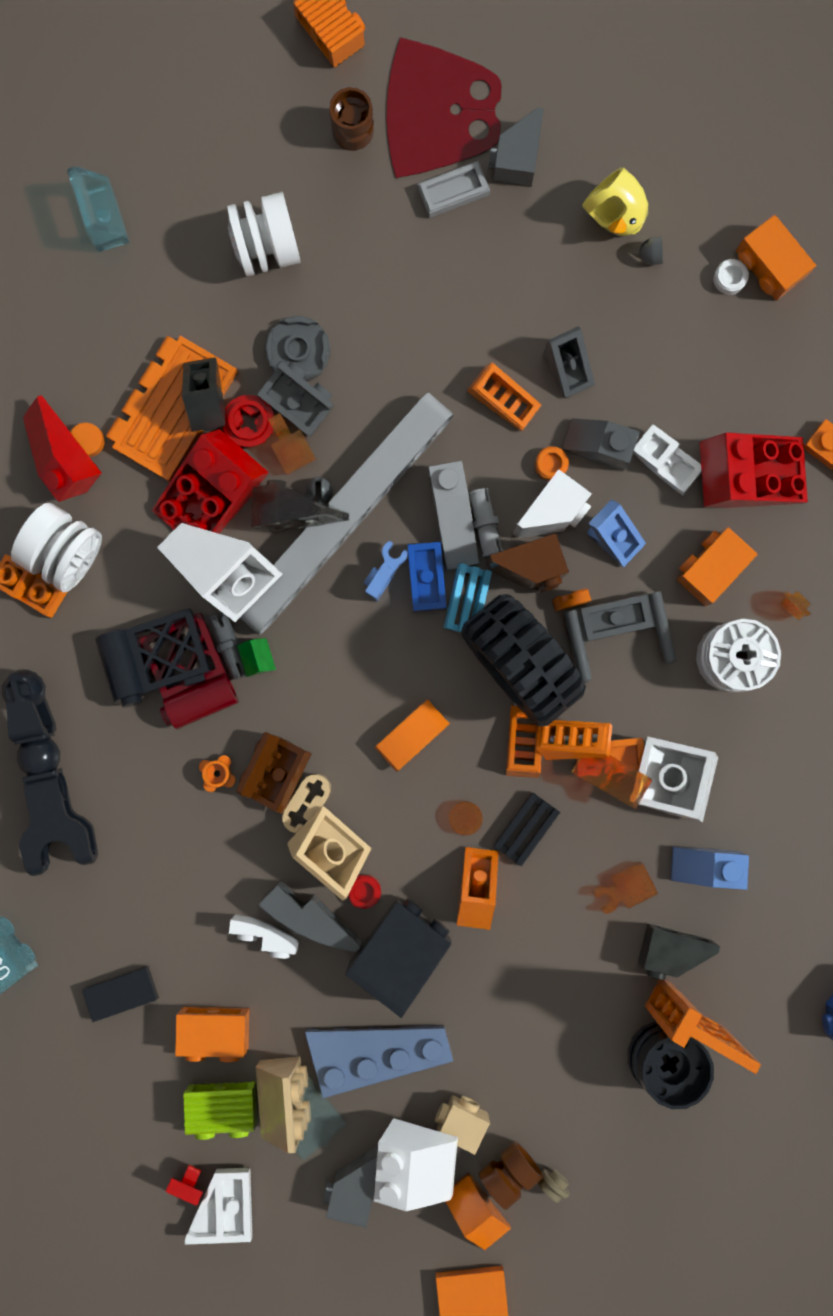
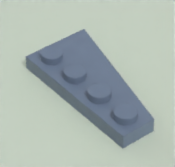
(362, 1057)

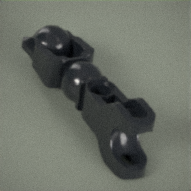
(45, 787)

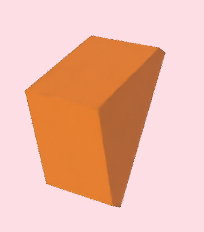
(476, 1213)

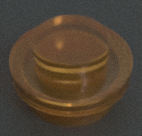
(796, 604)

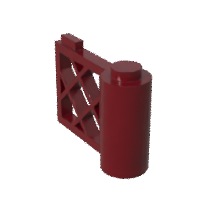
(191, 703)

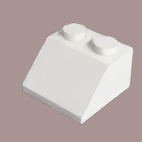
(555, 508)
(679, 778)
(414, 1166)

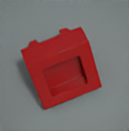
(185, 1189)

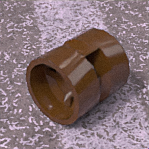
(351, 118)
(510, 1175)

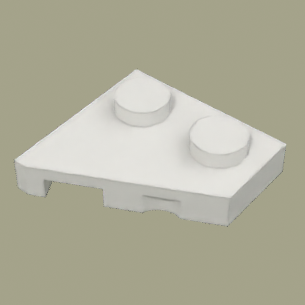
(225, 1209)

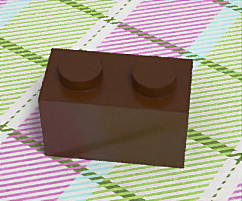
(532, 564)

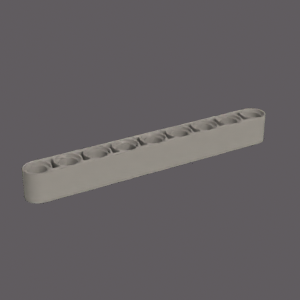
(358, 499)

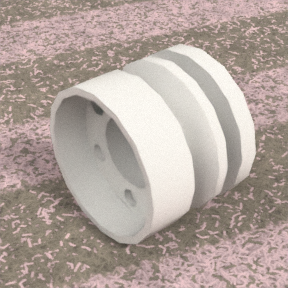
(263, 234)
(56, 547)
(725, 671)

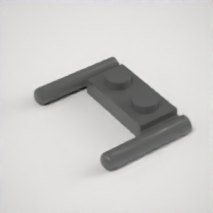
(617, 619)

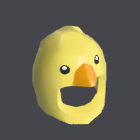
(618, 203)

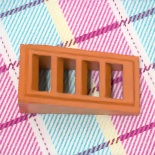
(501, 379)
(552, 740)
(520, 770)

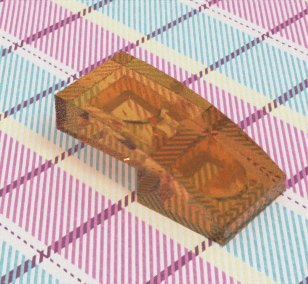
(614, 778)

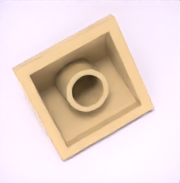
(329, 851)

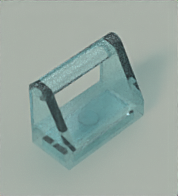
(98, 208)

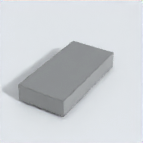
(453, 189)

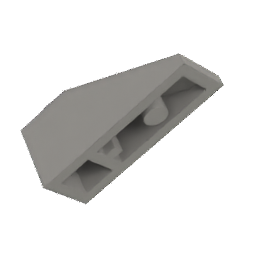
(453, 514)

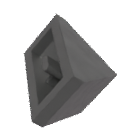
(569, 362)

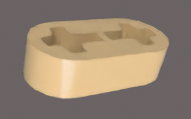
(300, 798)

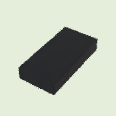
(120, 994)

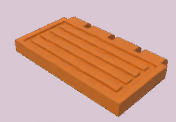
(158, 424)

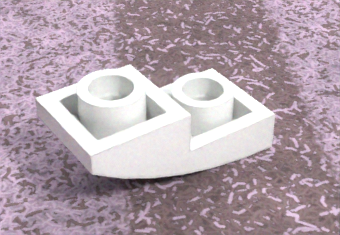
(274, 940)

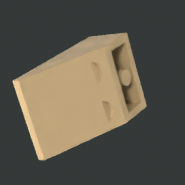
(281, 1102)

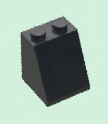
(399, 956)

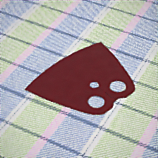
(419, 100)

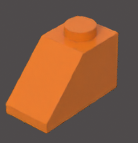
(478, 888)

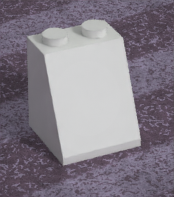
(220, 568)

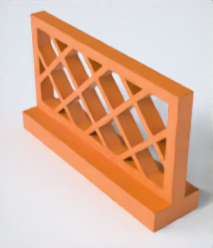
(682, 1020)

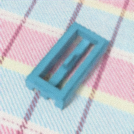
(462, 569)

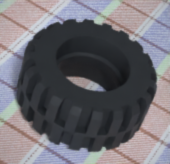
(524, 659)

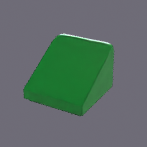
(256, 657)

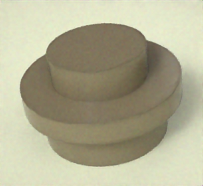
(554, 1185)

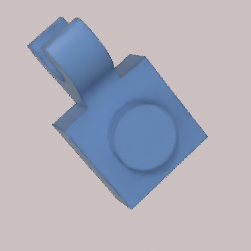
(379, 579)

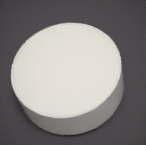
(730, 276)

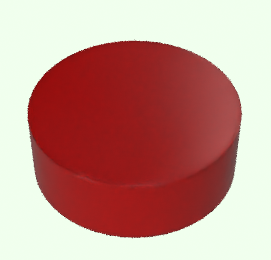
(365, 892)

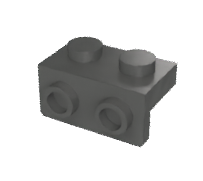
(296, 398)

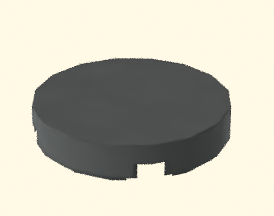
(301, 342)

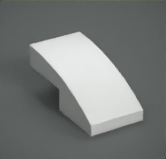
(666, 460)

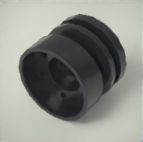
(678, 1082)

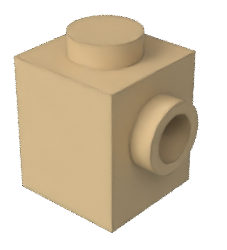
(463, 1120)

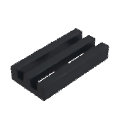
(510, 852)

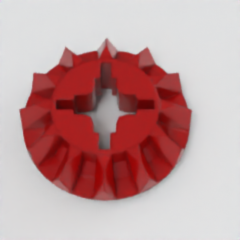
(253, 406)

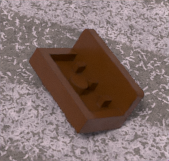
(273, 772)

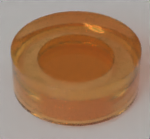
(465, 818)

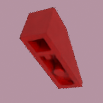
(57, 454)

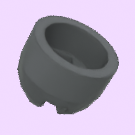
(652, 251)
(326, 488)

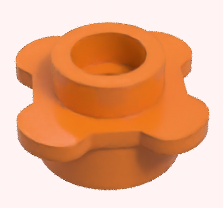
(208, 769)

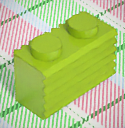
(220, 1109)

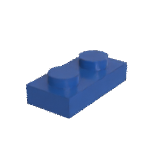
(427, 576)

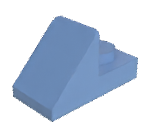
(616, 533)

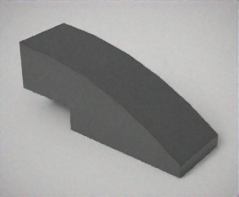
(310, 919)

